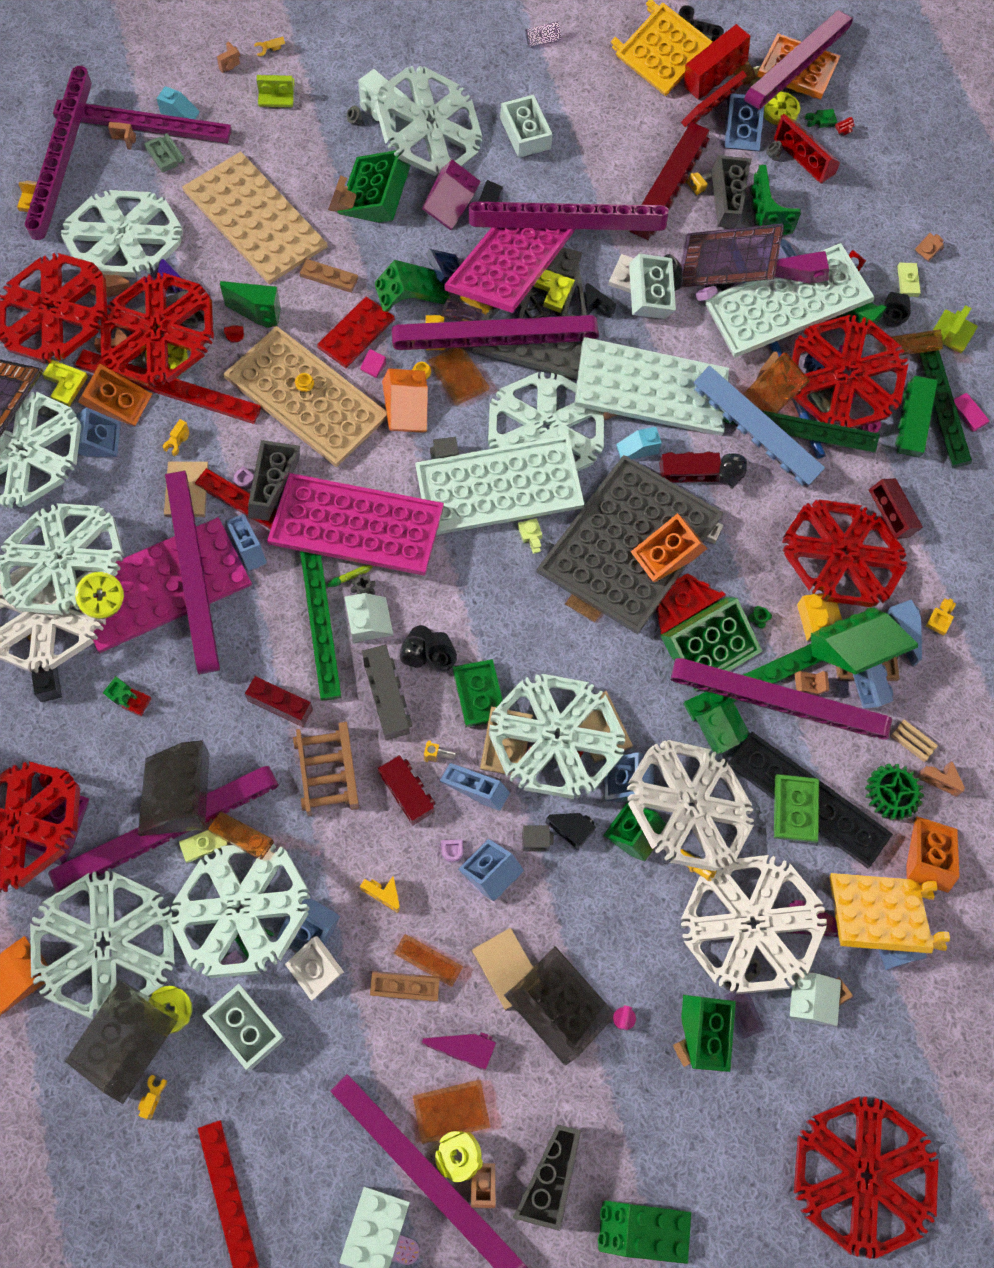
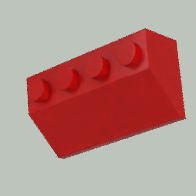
(806, 149)

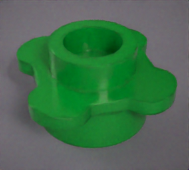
(760, 611)

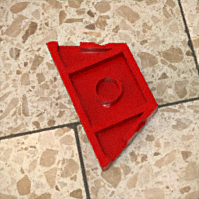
(684, 601)

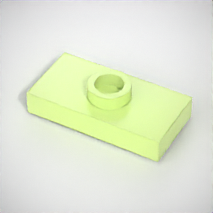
(909, 279)
(200, 845)

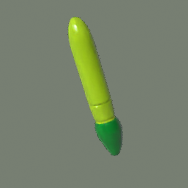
(349, 575)

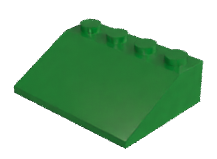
(377, 185)
(714, 637)
(861, 641)

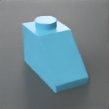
(176, 104)
(640, 444)

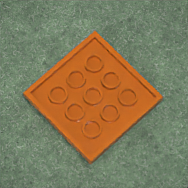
(810, 81)

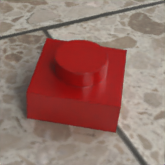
(139, 704)

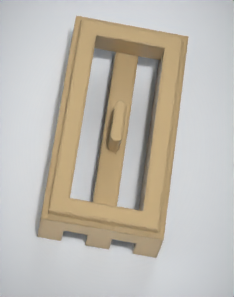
(919, 735)

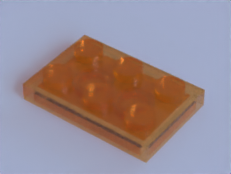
(458, 375)
(777, 385)
(451, 1110)

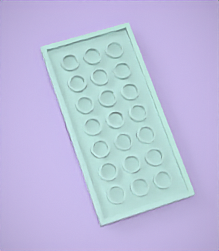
(777, 308)
(645, 386)
(502, 484)

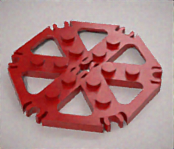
(52, 320)
(144, 325)
(850, 359)
(858, 557)
(31, 828)
(878, 1188)

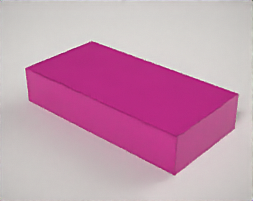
(970, 412)

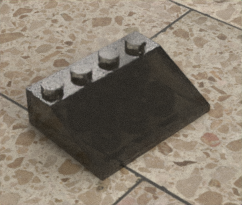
(175, 789)
(560, 1006)
(121, 1041)

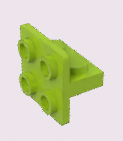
(275, 90)
(955, 329)

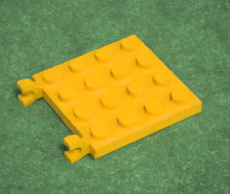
(661, 47)
(884, 913)

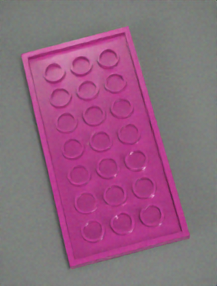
(507, 265)
(356, 524)
(155, 585)

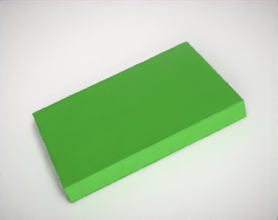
(796, 808)

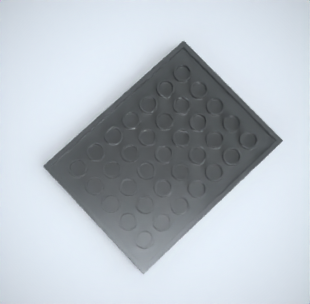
(595, 550)

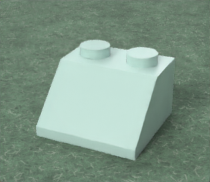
(368, 617)
(815, 999)

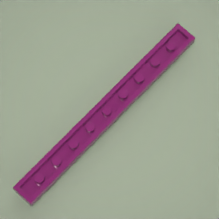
(155, 122)

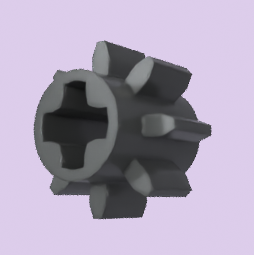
(363, 580)

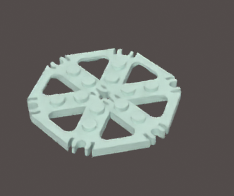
(419, 127)
(136, 232)
(545, 413)
(26, 436)
(57, 544)
(570, 740)
(247, 922)
(82, 935)

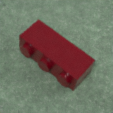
(690, 467)
(895, 508)
(279, 701)
(407, 789)

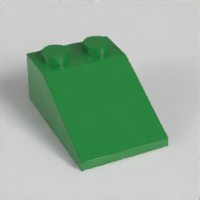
(253, 301)
(708, 1031)

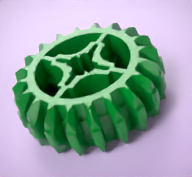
(897, 776)

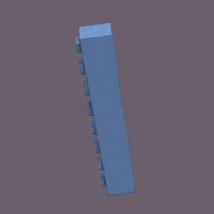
(758, 426)

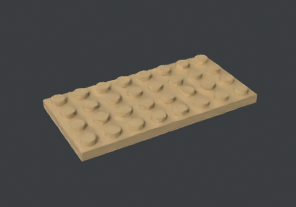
(255, 217)
(328, 417)

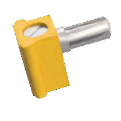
(698, 182)
(432, 752)

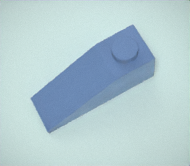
(246, 542)
(909, 618)
(476, 786)

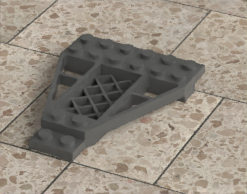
(556, 358)

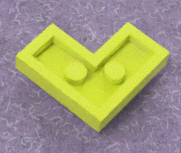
(557, 287)
(68, 380)

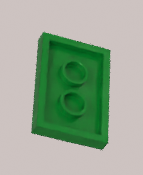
(477, 691)

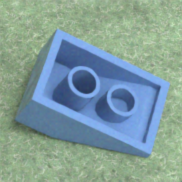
(742, 124)

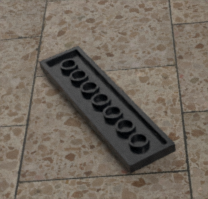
(838, 818)

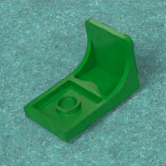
(766, 209)
(409, 281)
(644, 1232)

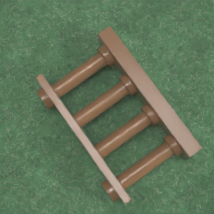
(346, 776)

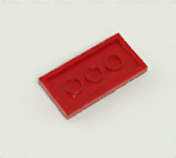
(714, 99)
(355, 332)

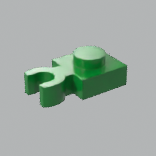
(824, 118)
(119, 692)

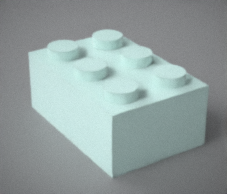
(368, 89)
(526, 126)
(652, 286)
(243, 1027)
(374, 1230)

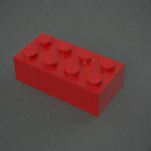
(717, 62)

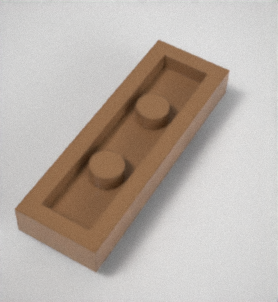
(329, 275)
(404, 986)

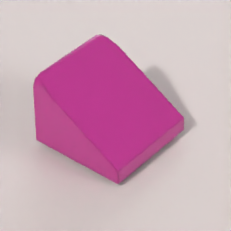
(373, 363)

